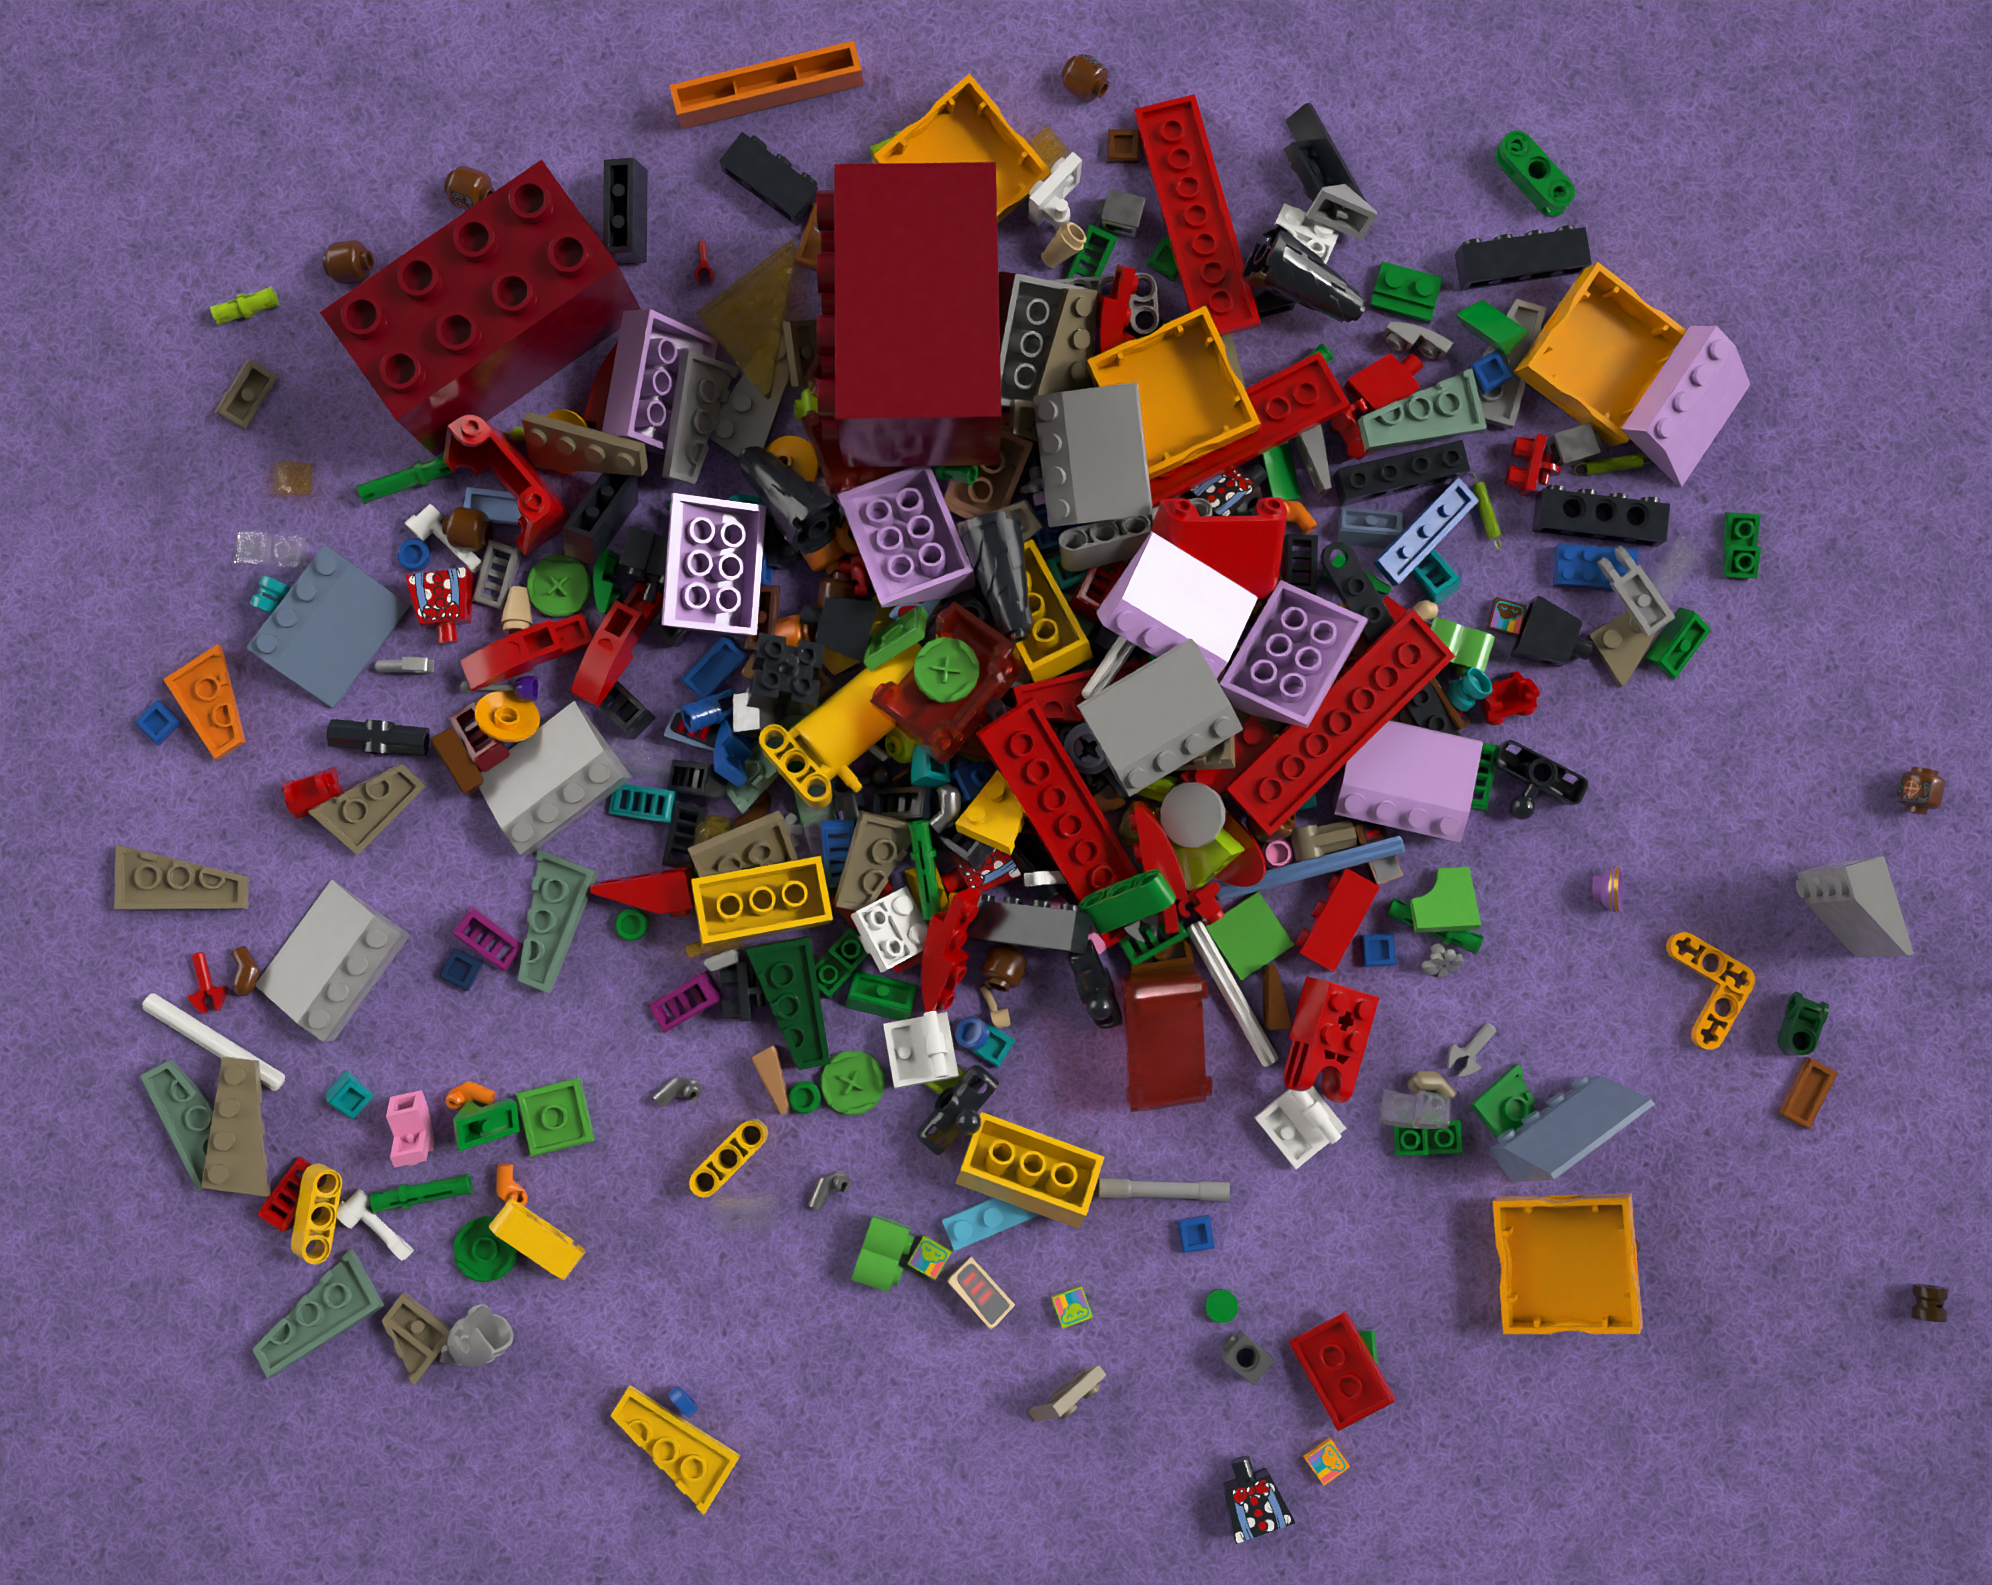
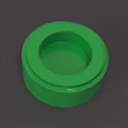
(631, 924)
(804, 1097)
(1221, 1305)

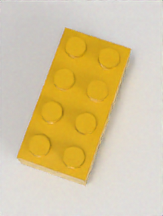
(1056, 636)
(761, 901)
(1030, 1170)

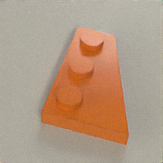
(209, 701)

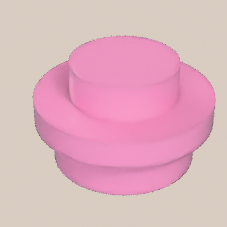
(1277, 853)

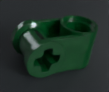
(1805, 1019)

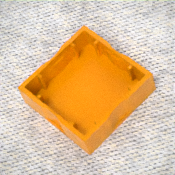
(970, 129)
(1600, 352)
(1185, 390)
(1568, 1264)

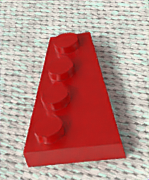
(1062, 694)

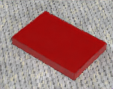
(1342, 1371)

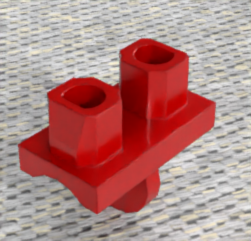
(1526, 478)

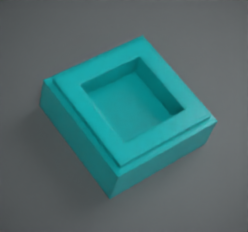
(996, 1046)

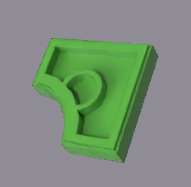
(1448, 905)

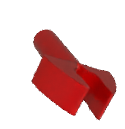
(205, 986)

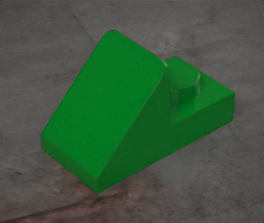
(484, 1124)

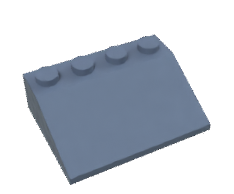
(328, 626)
(1567, 1129)

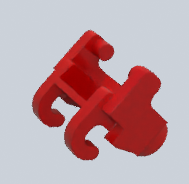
(1350, 430)
(1510, 698)
(311, 791)
(1203, 904)

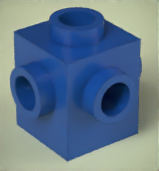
(969, 779)

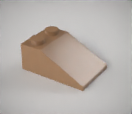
(995, 484)

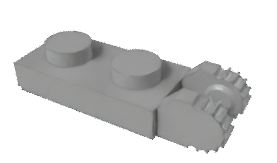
(1637, 593)

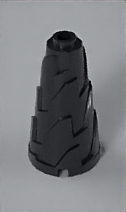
(1300, 275)
(797, 505)
(998, 562)

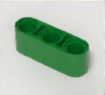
(1128, 901)

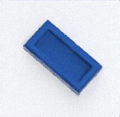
(715, 668)

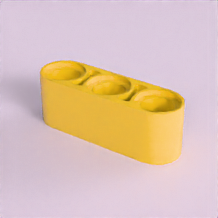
(714, 1164)
(323, 1227)
(536, 1239)

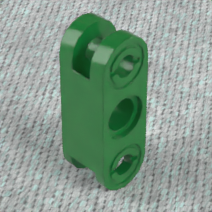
(1518, 155)

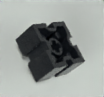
(645, 560)
(785, 675)

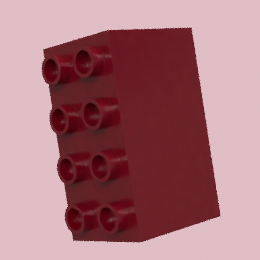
(483, 308)
(910, 314)

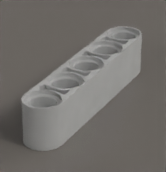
(1110, 539)

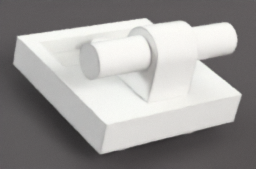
(1048, 197)
(1311, 233)
(891, 929)
(921, 1050)
(1300, 1124)

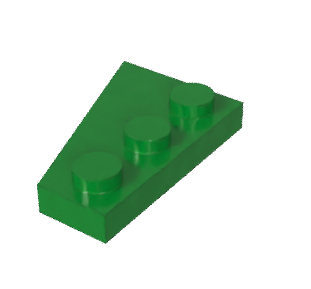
(1505, 1102)

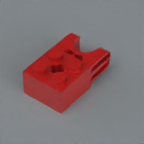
(1329, 1037)

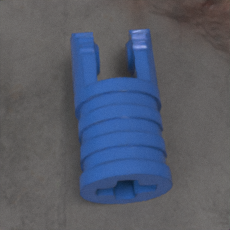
(706, 711)

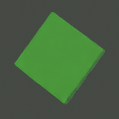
(896, 637)
(1249, 936)
(555, 1117)

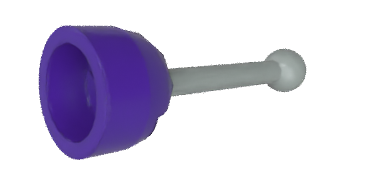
(524, 688)

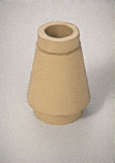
(1065, 243)
(516, 611)

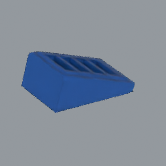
(834, 870)

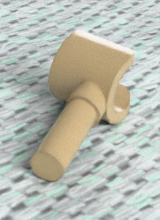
(1001, 1017)

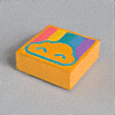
(1326, 1461)

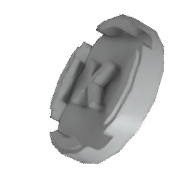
(1192, 814)

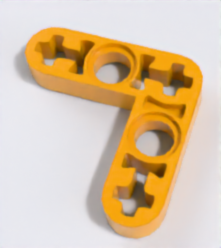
(1724, 988)

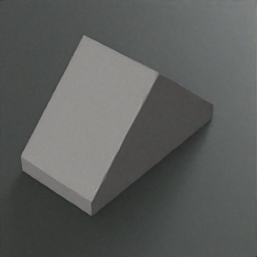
(1342, 210)

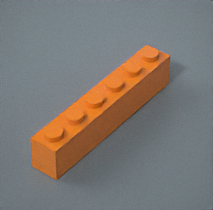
(767, 84)

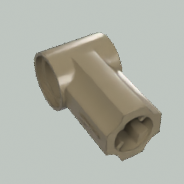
(1316, 841)

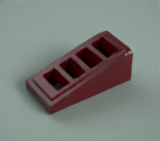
(488, 753)

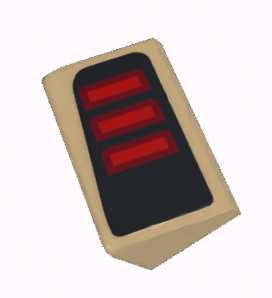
(980, 1292)

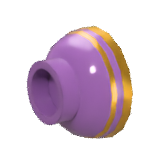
(1609, 888)

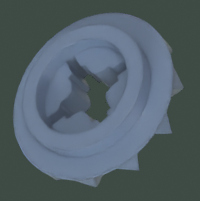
(1075, 746)

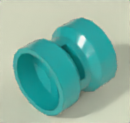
(272, 588)
(1472, 686)

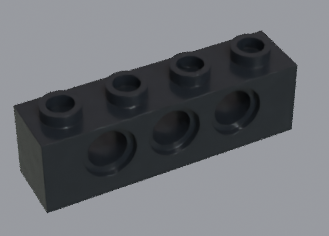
(1401, 473)
(1551, 519)

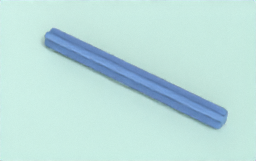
(1317, 866)

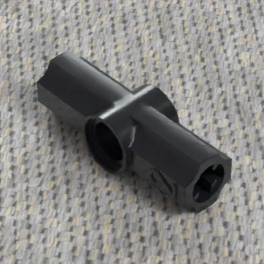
(378, 737)

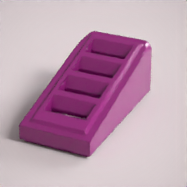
(464, 923)
(709, 989)

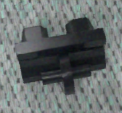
(776, 547)
(741, 1007)

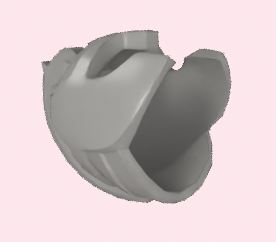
(477, 1338)

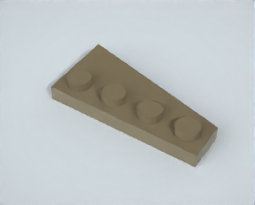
(1070, 343)

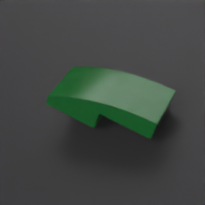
(1740, 546)
(606, 592)
(839, 962)
(1428, 1141)

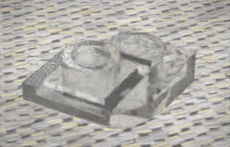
(271, 550)
(1419, 1111)

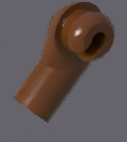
(757, 810)
(247, 971)

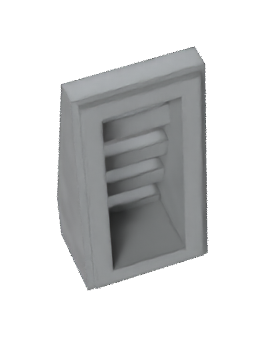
(1313, 454)
(486, 570)

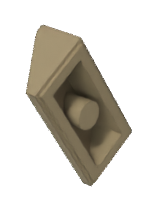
(246, 393)

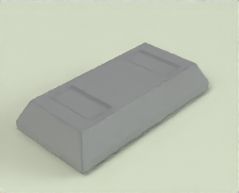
(723, 960)

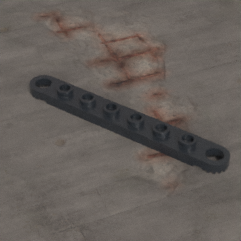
(1362, 598)

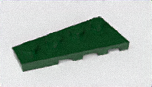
(792, 991)

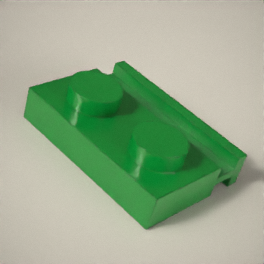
(1405, 292)

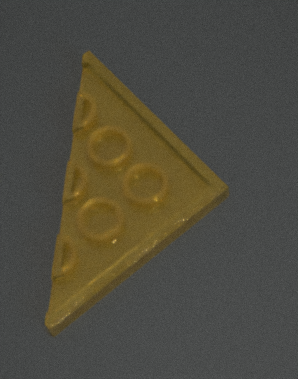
(751, 317)

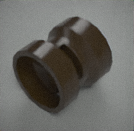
(1929, 1303)

